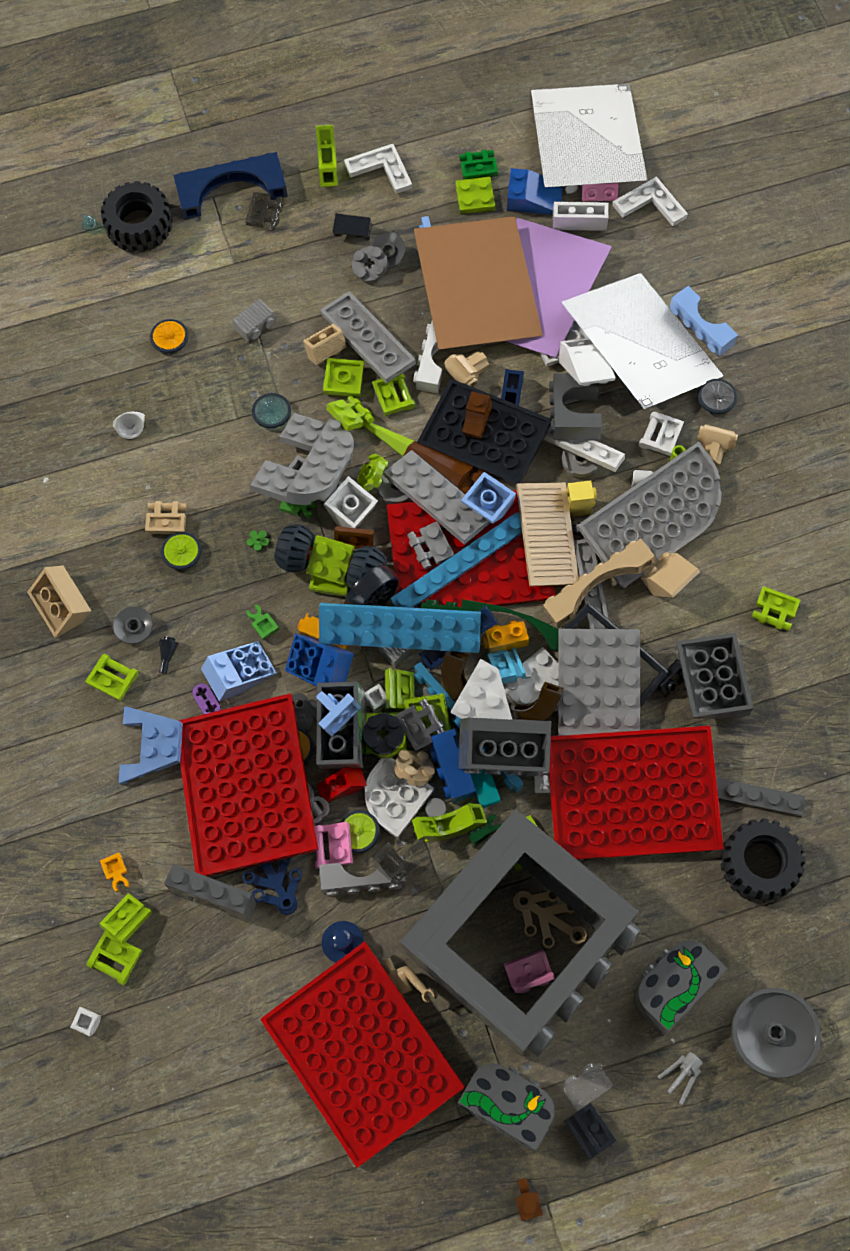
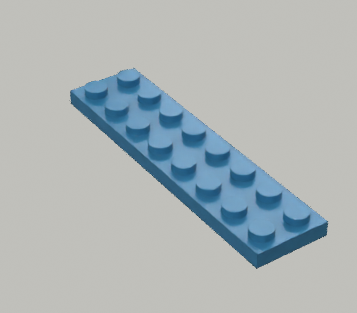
(399, 627)

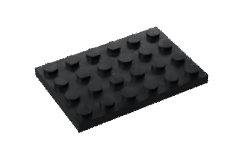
(508, 440)

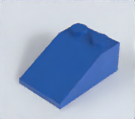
(529, 193)

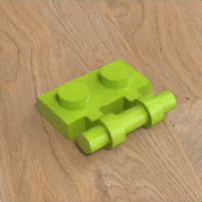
(345, 413)
(778, 603)

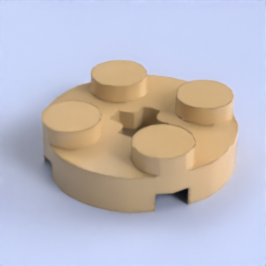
(405, 765)

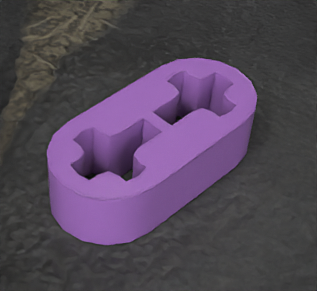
(210, 698)

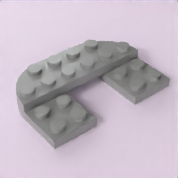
(318, 477)

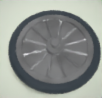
(717, 396)

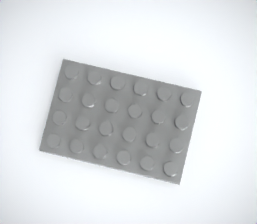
(598, 680)

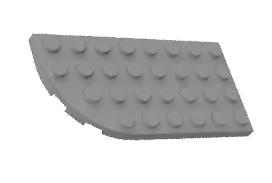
(661, 510)

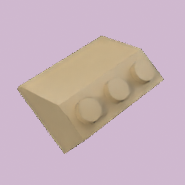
(58, 600)

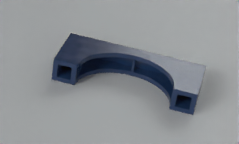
(259, 170)

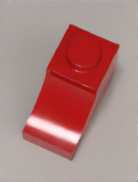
(342, 783)

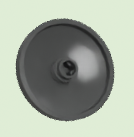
(776, 1033)

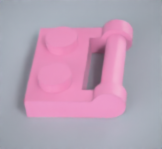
(339, 844)

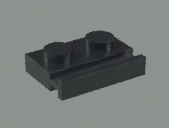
(590, 1131)

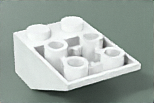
(585, 362)

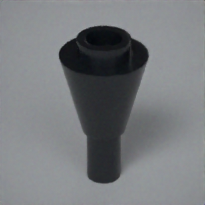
(167, 649)

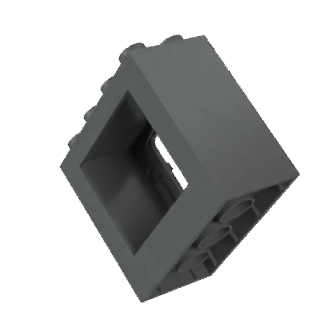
(566, 878)

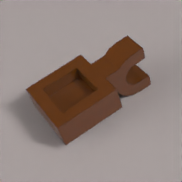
(528, 1203)

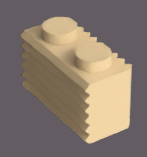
(325, 344)

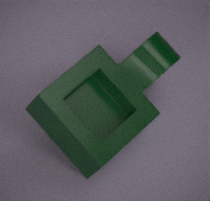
(480, 834)

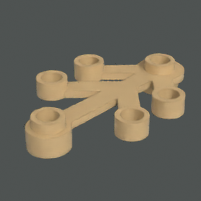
(546, 916)

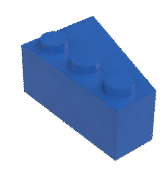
(446, 754)

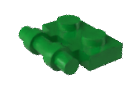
(479, 168)

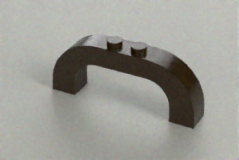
(539, 710)

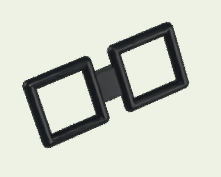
(663, 672)

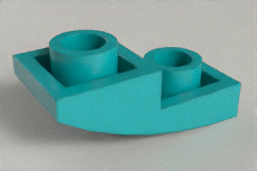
(485, 789)

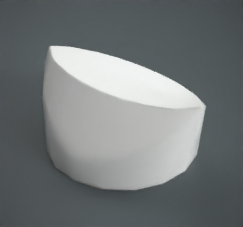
(129, 424)

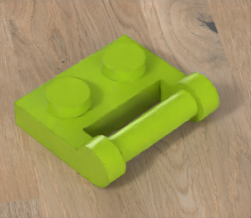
(388, 397)
(108, 682)
(124, 954)

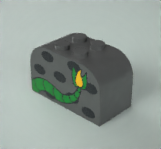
(347, 745)
(676, 983)
(509, 1104)

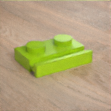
(398, 687)
(125, 918)

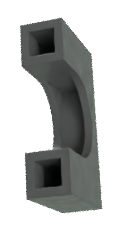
(568, 424)
(191, 884)

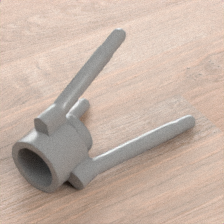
(689, 1065)

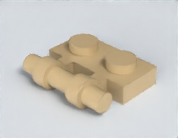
(165, 522)

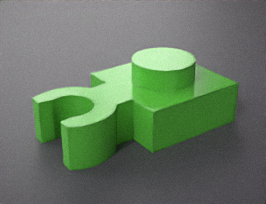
(295, 509)
(264, 624)

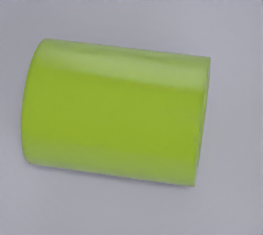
(677, 450)

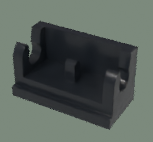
(352, 225)

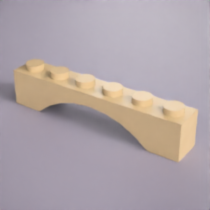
(632, 560)

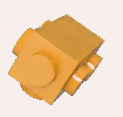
(506, 637)

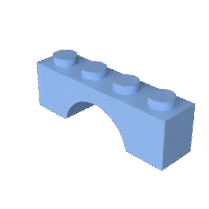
(716, 336)

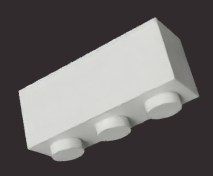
(580, 216)

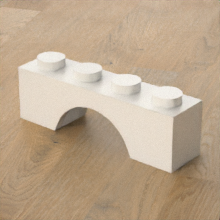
(429, 374)

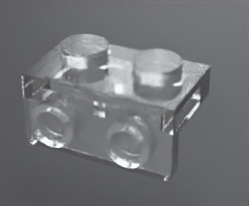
(587, 1086)

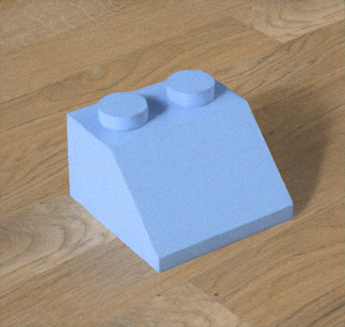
(489, 498)

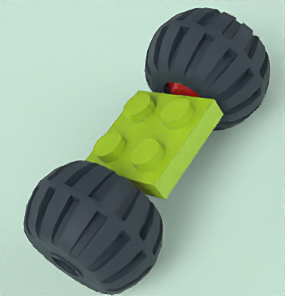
(323, 556)

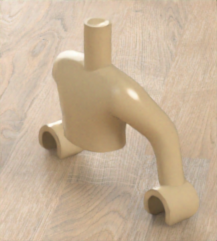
(403, 977)

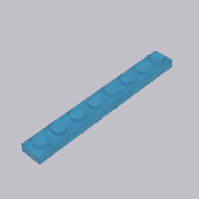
(459, 563)
(423, 676)

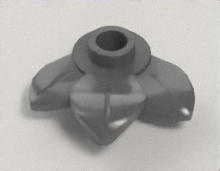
(306, 712)

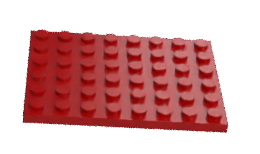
(495, 581)
(246, 786)
(635, 793)
(362, 1054)

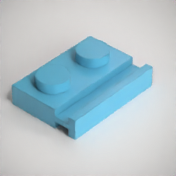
(508, 665)

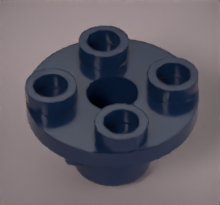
(340, 940)

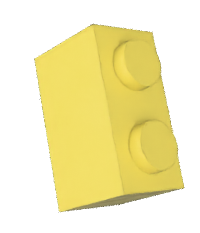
(581, 498)

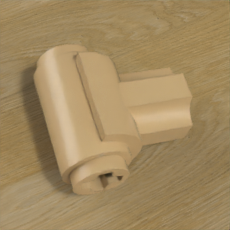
(467, 369)
(716, 441)

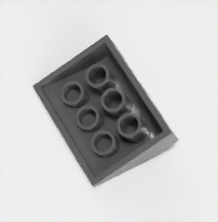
(715, 677)

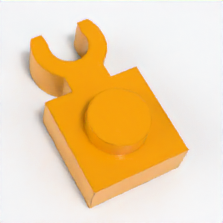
(114, 869)

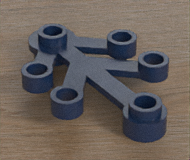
(275, 882)

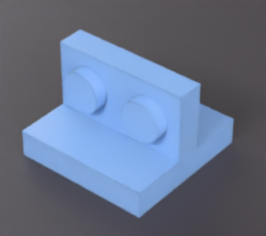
(339, 712)

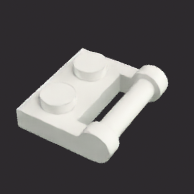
(667, 436)

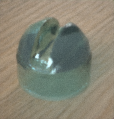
(88, 222)

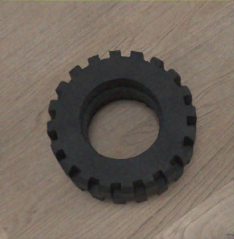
(132, 198)
(778, 839)

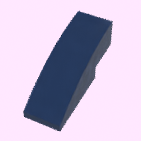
(512, 386)

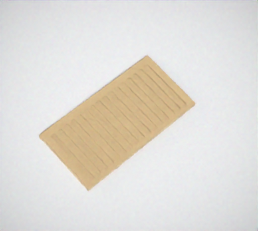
(547, 534)

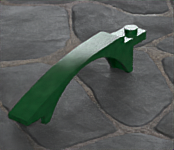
(549, 632)

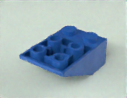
(318, 661)

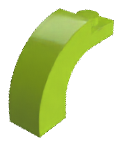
(326, 155)
(449, 824)

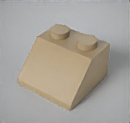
(669, 575)

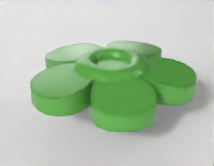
(258, 540)

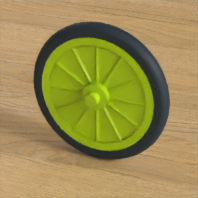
(181, 551)
(363, 830)

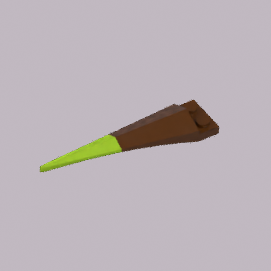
(458, 473)

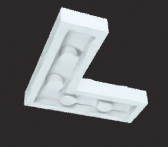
(381, 157)
(653, 192)

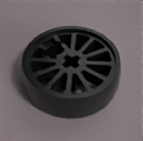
(374, 587)

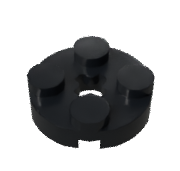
(376, 724)

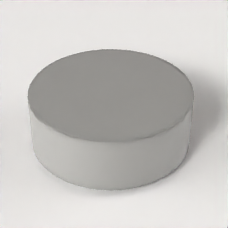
(435, 807)

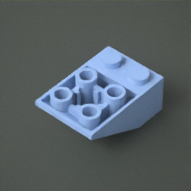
(237, 670)

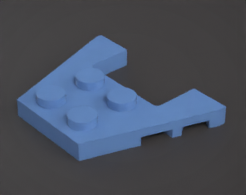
(159, 744)

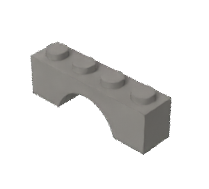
(336, 880)

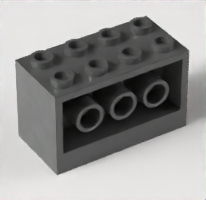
(506, 733)

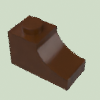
(477, 415)

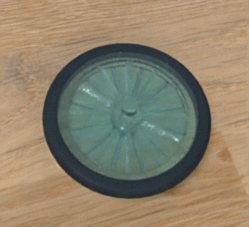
(271, 410)

